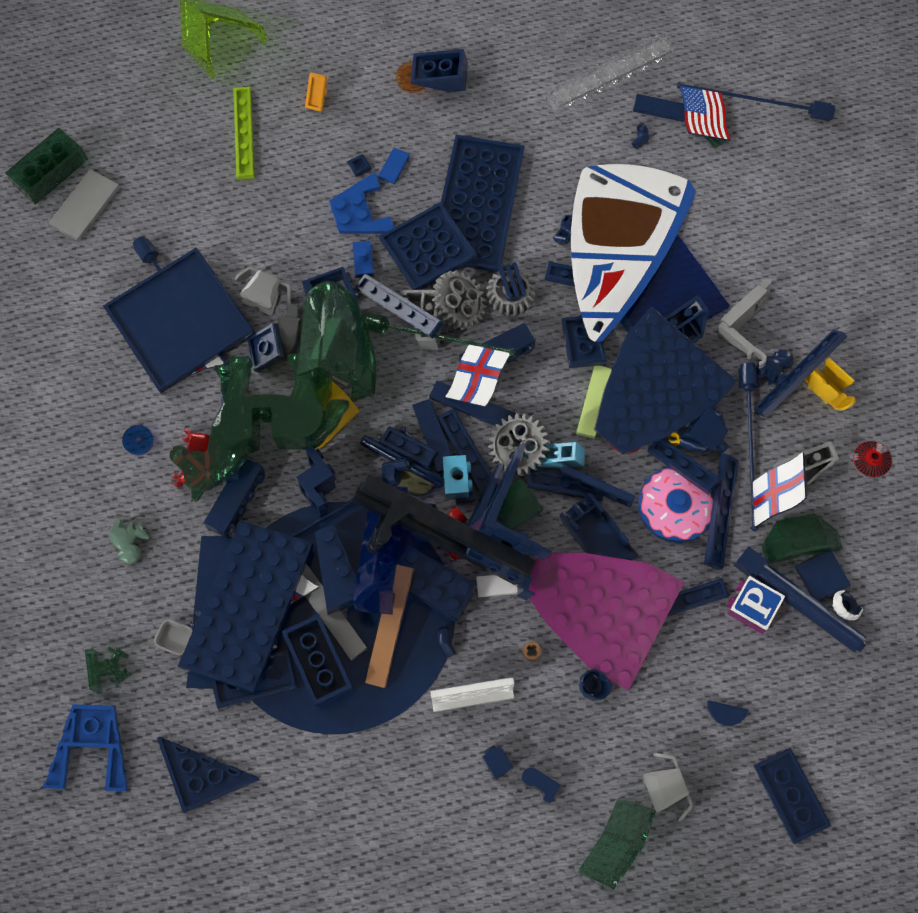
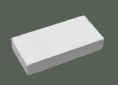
(494, 586)

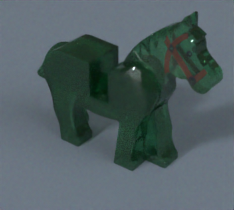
(296, 422)

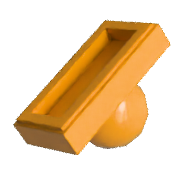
(316, 91)

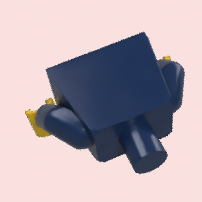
(704, 433)

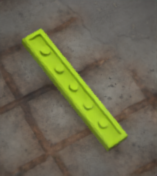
(243, 133)

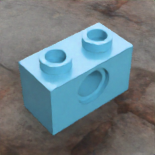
(456, 488)

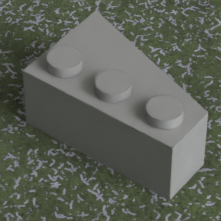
(423, 300)
(816, 460)

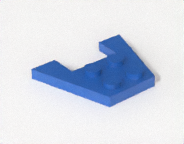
(352, 210)

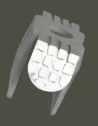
(261, 290)
(667, 787)

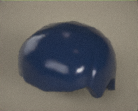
(594, 685)

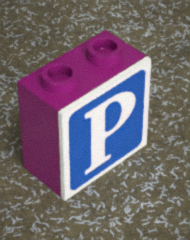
(755, 604)

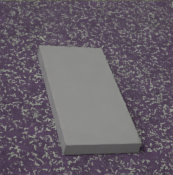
(84, 205)

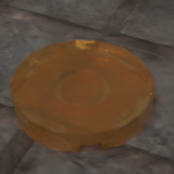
(403, 79)

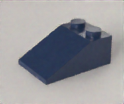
(440, 70)

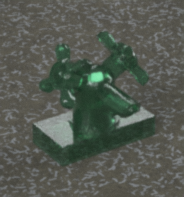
(98, 669)

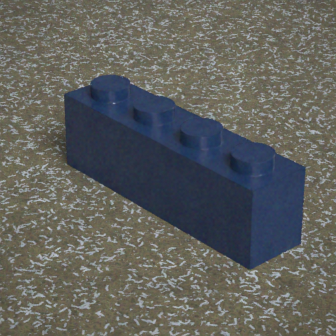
(517, 338)
(234, 498)

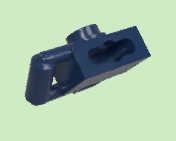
(565, 229)

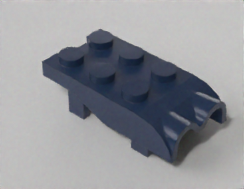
(596, 530)

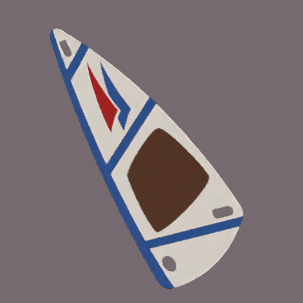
(622, 237)

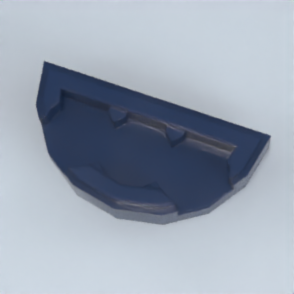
(726, 714)

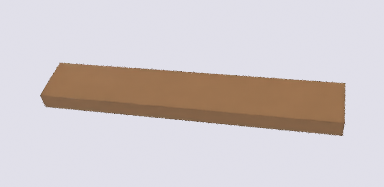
(389, 630)

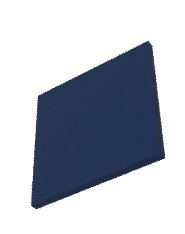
(178, 320)

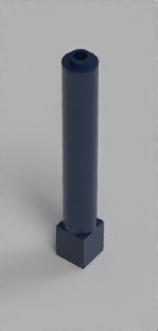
(756, 566)

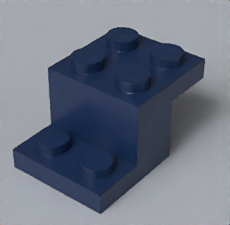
(316, 481)

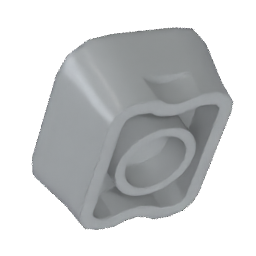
(172, 637)

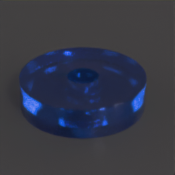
(132, 434)

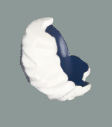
(846, 606)

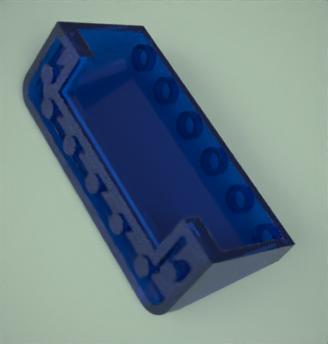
(378, 570)

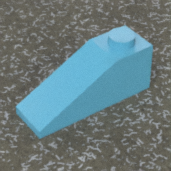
(560, 454)

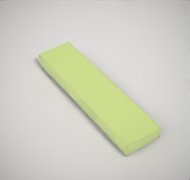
(592, 401)

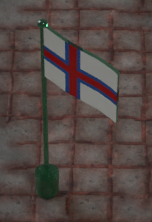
(477, 370)

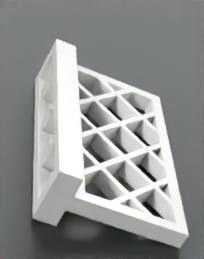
(472, 694)

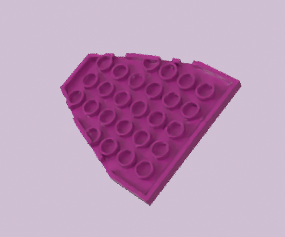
(604, 608)

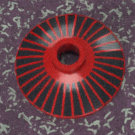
(869, 466)

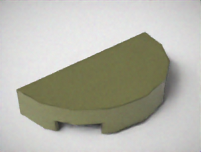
(416, 485)

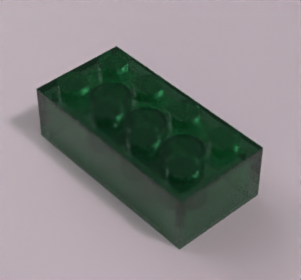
(46, 166)

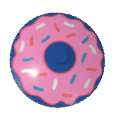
(674, 507)

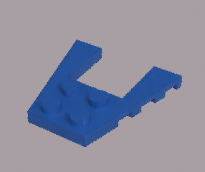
(90, 727)

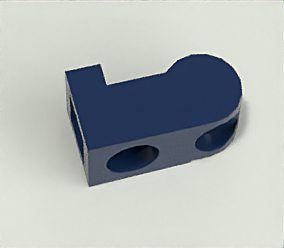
(535, 779)

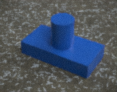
(363, 258)

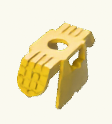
(829, 385)

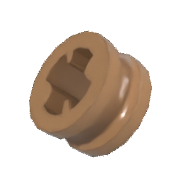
(525, 651)

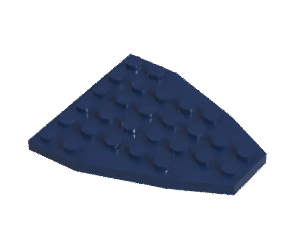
(657, 385)

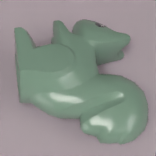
(124, 538)

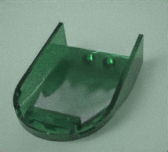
(337, 339)

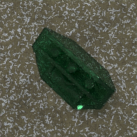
(800, 538)

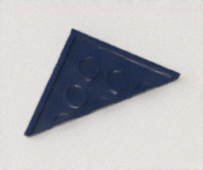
(199, 777)

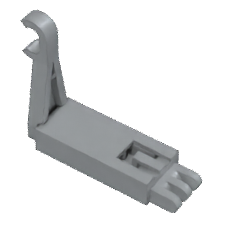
(740, 315)

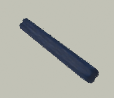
(392, 455)

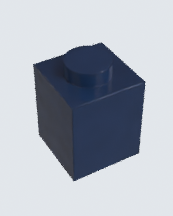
(497, 761)

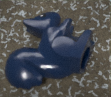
(774, 364)

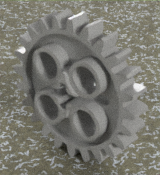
(458, 300)
(533, 434)

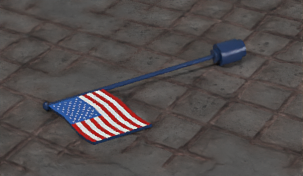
(707, 113)

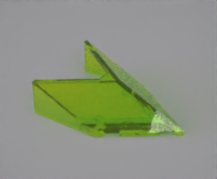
(195, 23)

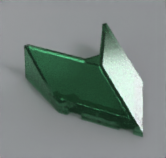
(618, 844)

